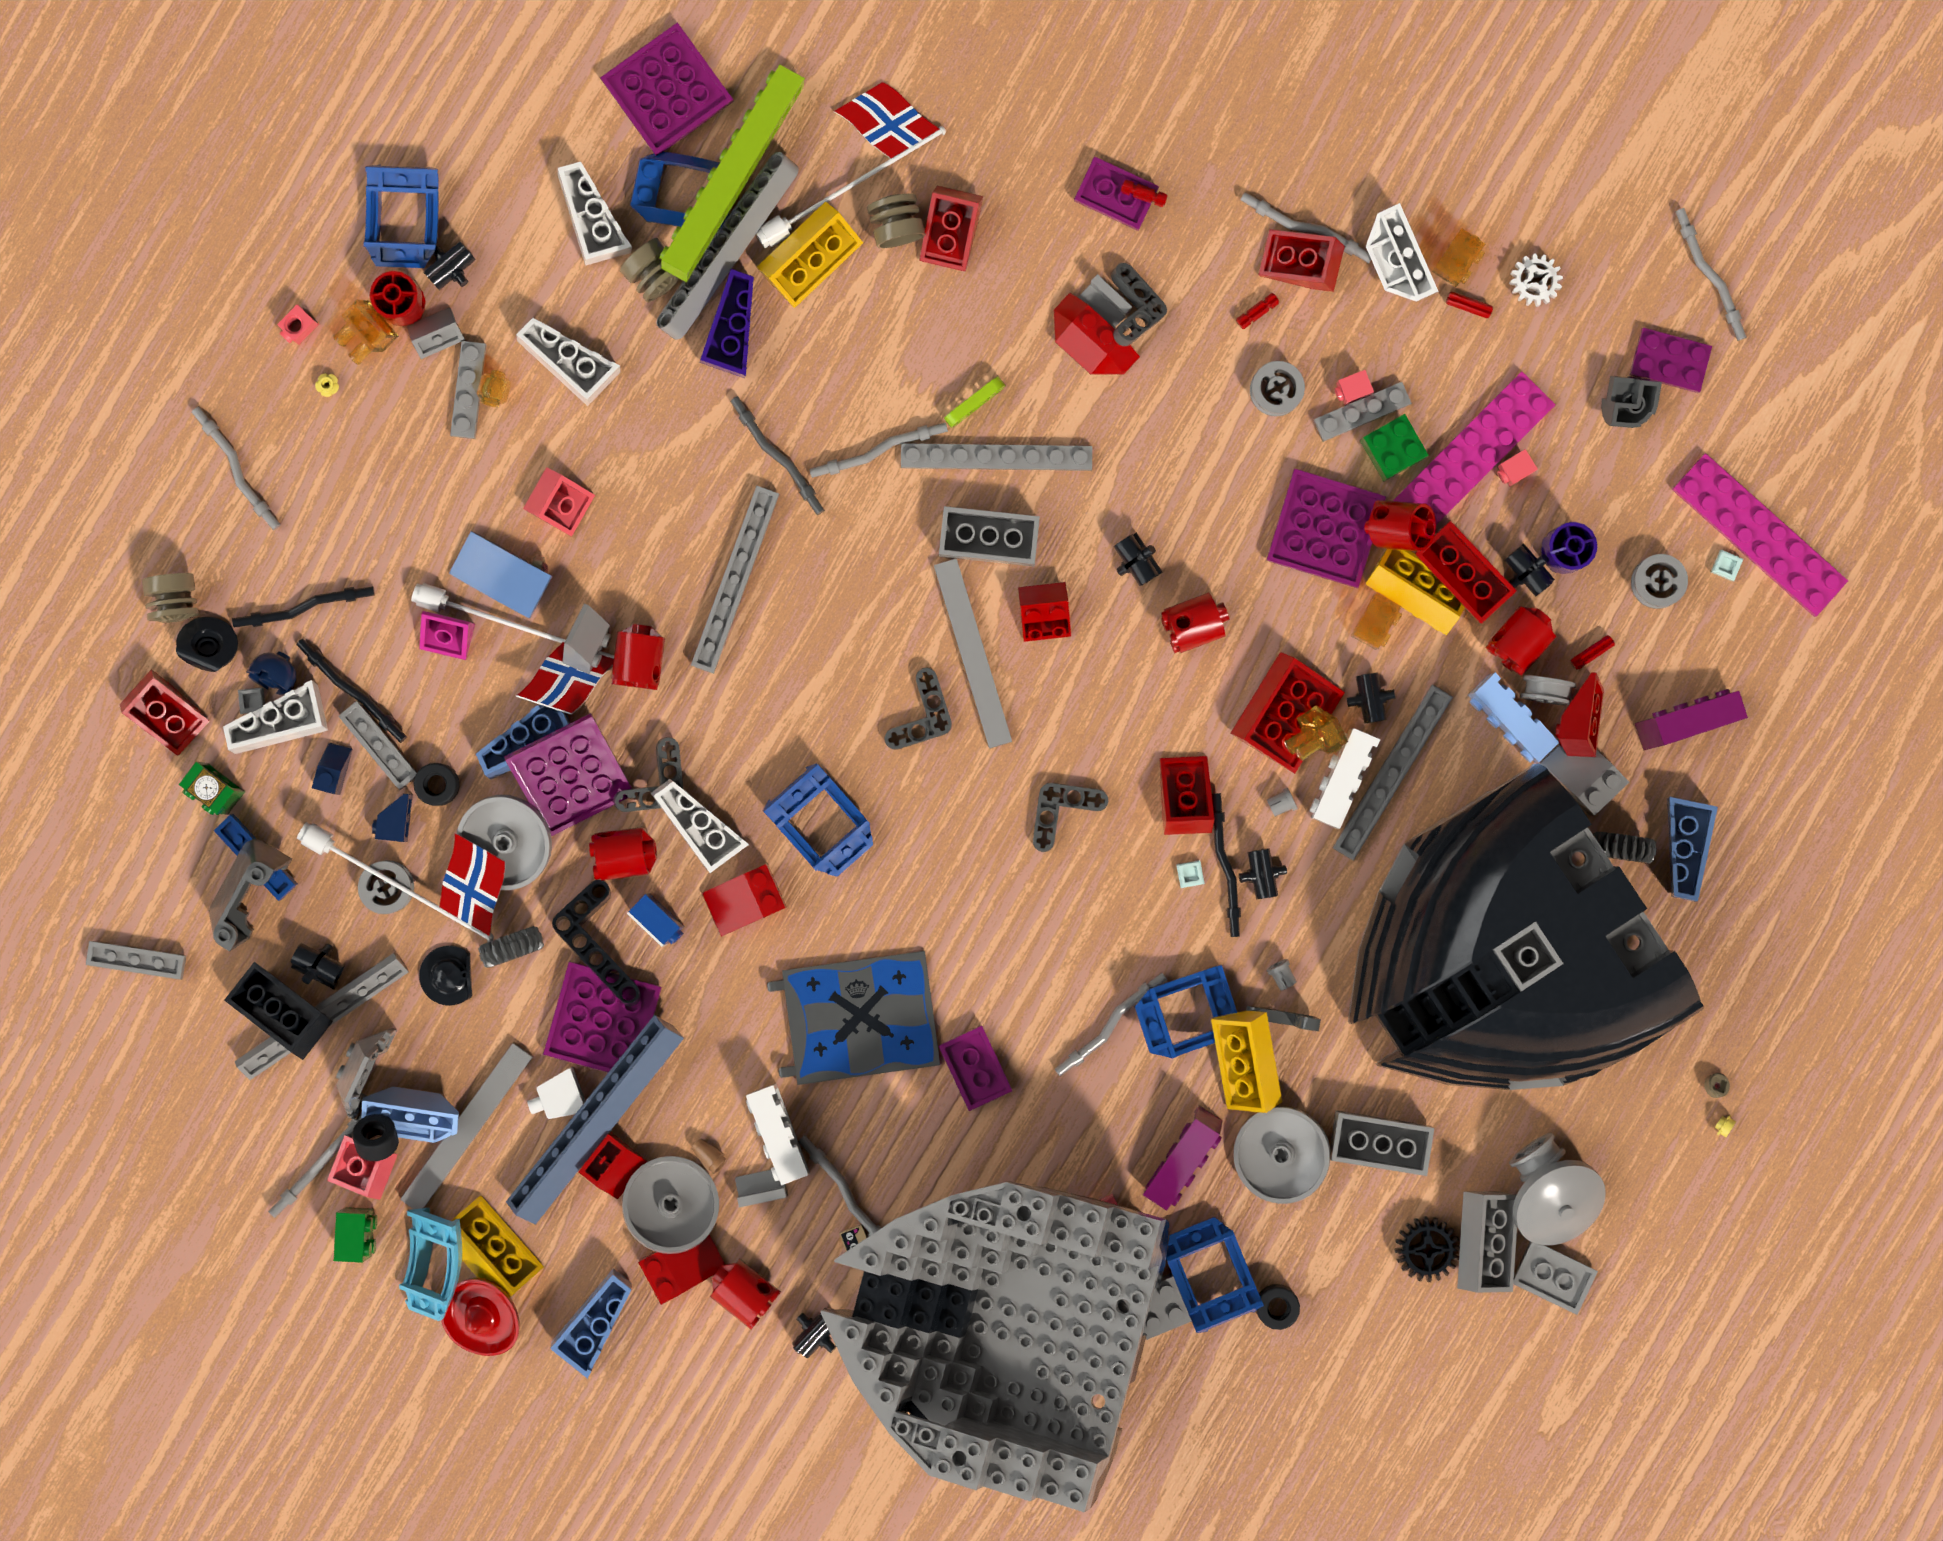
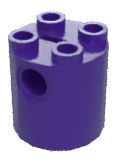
(1569, 547)

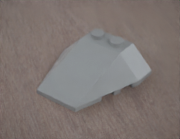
(358, 1067)

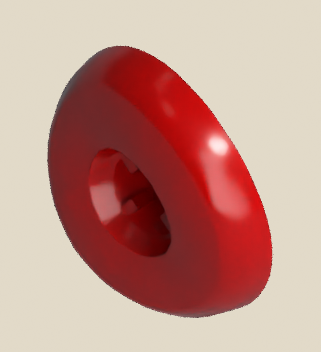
(482, 1318)

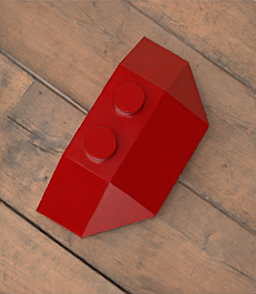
(1090, 339)

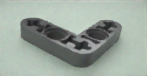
(1144, 311)
(928, 722)
(631, 806)
(1053, 806)
(1294, 1019)

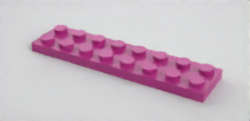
(1479, 447)
(1760, 535)

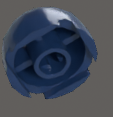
(273, 671)

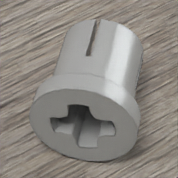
(1282, 802)
(1282, 974)

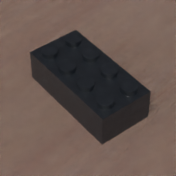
(278, 1011)

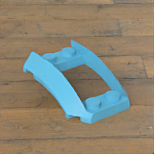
(426, 1230)

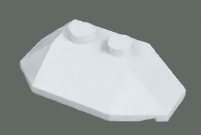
(1399, 256)

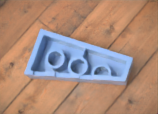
(1512, 718)

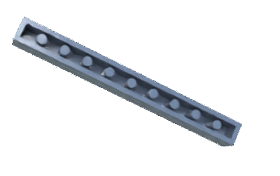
(594, 1120)

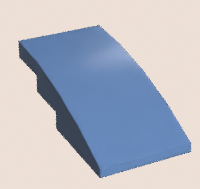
(500, 574)

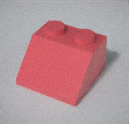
(559, 501)
(358, 1174)

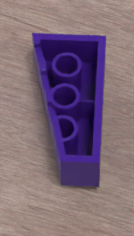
(729, 333)

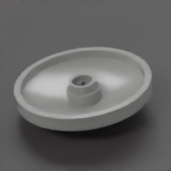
(511, 832)
(1282, 1155)
(1559, 1202)
(670, 1204)

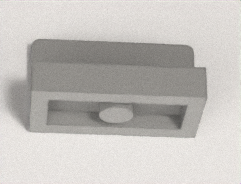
(1106, 301)
(435, 333)
(759, 1188)

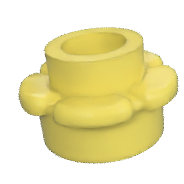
(333, 384)
(1725, 1125)

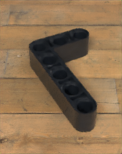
(591, 947)

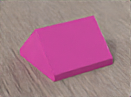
(445, 635)

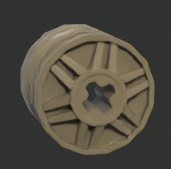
(895, 215)
(646, 266)
(170, 597)

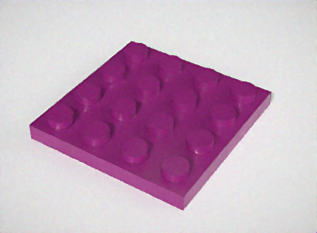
(666, 89)
(1323, 529)
(569, 774)
(592, 1023)

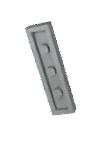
(466, 398)
(1362, 411)
(378, 745)
(136, 960)

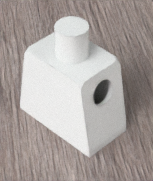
(558, 1096)

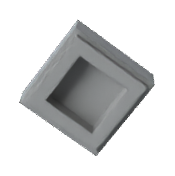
(251, 700)

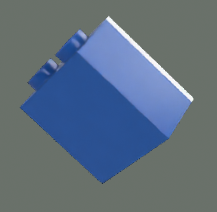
(656, 920)

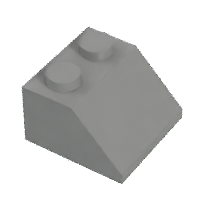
(586, 640)

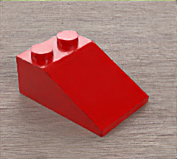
(950, 228)
(1302, 259)
(163, 712)
(1581, 720)
(1186, 795)
(744, 900)
(679, 1272)

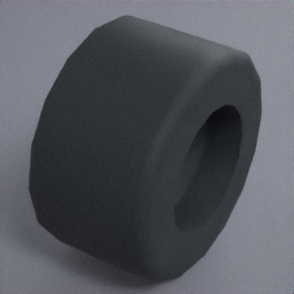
(421, 784)
(373, 1126)
(1291, 1314)

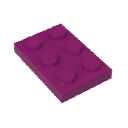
(1103, 194)
(1670, 360)
(975, 1068)

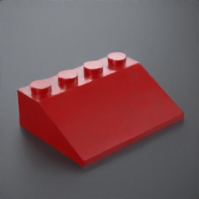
(1280, 699)

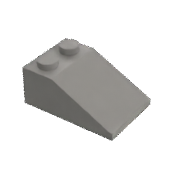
(1587, 779)

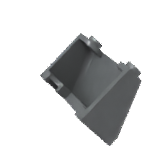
(252, 866)

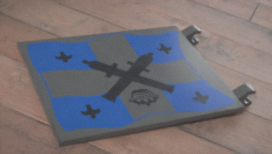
(859, 1018)

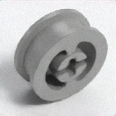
(1286, 404)
(1678, 582)
(1548, 690)
(369, 896)
(1536, 1156)

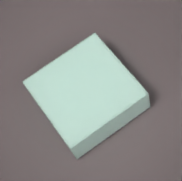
(1726, 565)
(1190, 874)

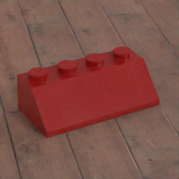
(1466, 572)

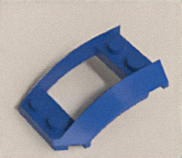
(405, 180)
(648, 182)
(799, 795)
(1153, 1022)
(1224, 1307)

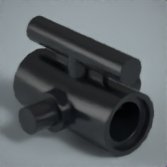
(449, 266)
(1137, 559)
(1529, 570)
(1371, 698)
(1262, 874)
(317, 965)
(814, 1335)

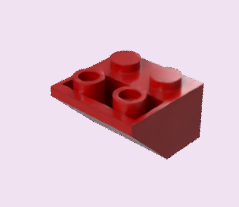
(1044, 611)
(612, 1165)

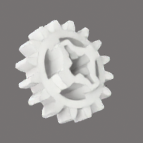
(1539, 288)

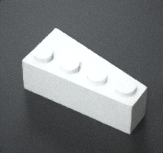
(593, 223)
(574, 365)
(285, 719)
(1343, 778)
(702, 831)
(778, 1134)

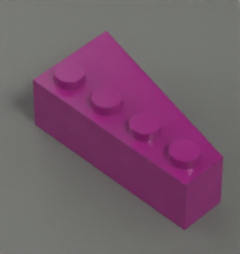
(1691, 720)
(1184, 1159)

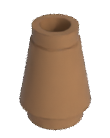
(709, 1156)

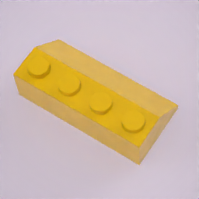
(810, 254)
(1414, 587)
(1247, 1061)
(494, 1249)

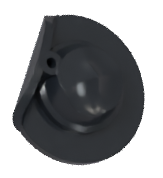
(207, 643)
(447, 975)

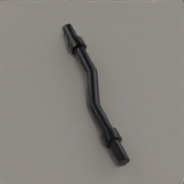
(257, 618)
(317, 659)
(1233, 911)

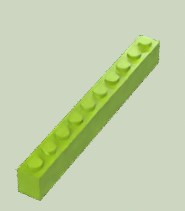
(732, 173)

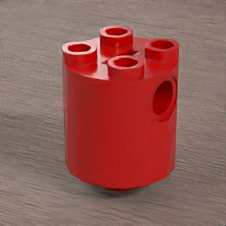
(397, 298)
(1401, 525)
(1202, 619)
(1522, 639)
(638, 657)
(622, 853)
(743, 1292)

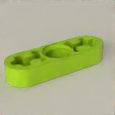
(974, 402)

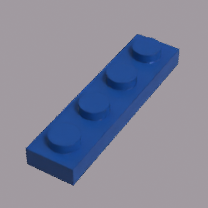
(235, 836)

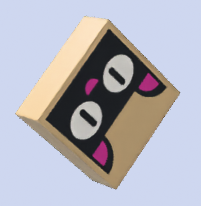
(852, 1236)

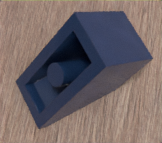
(332, 769)
(394, 821)

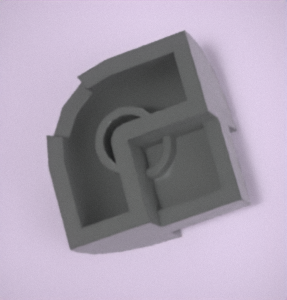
(1630, 401)

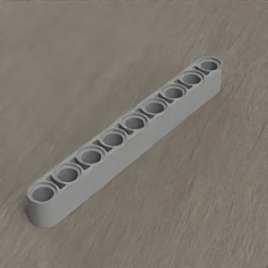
(728, 245)

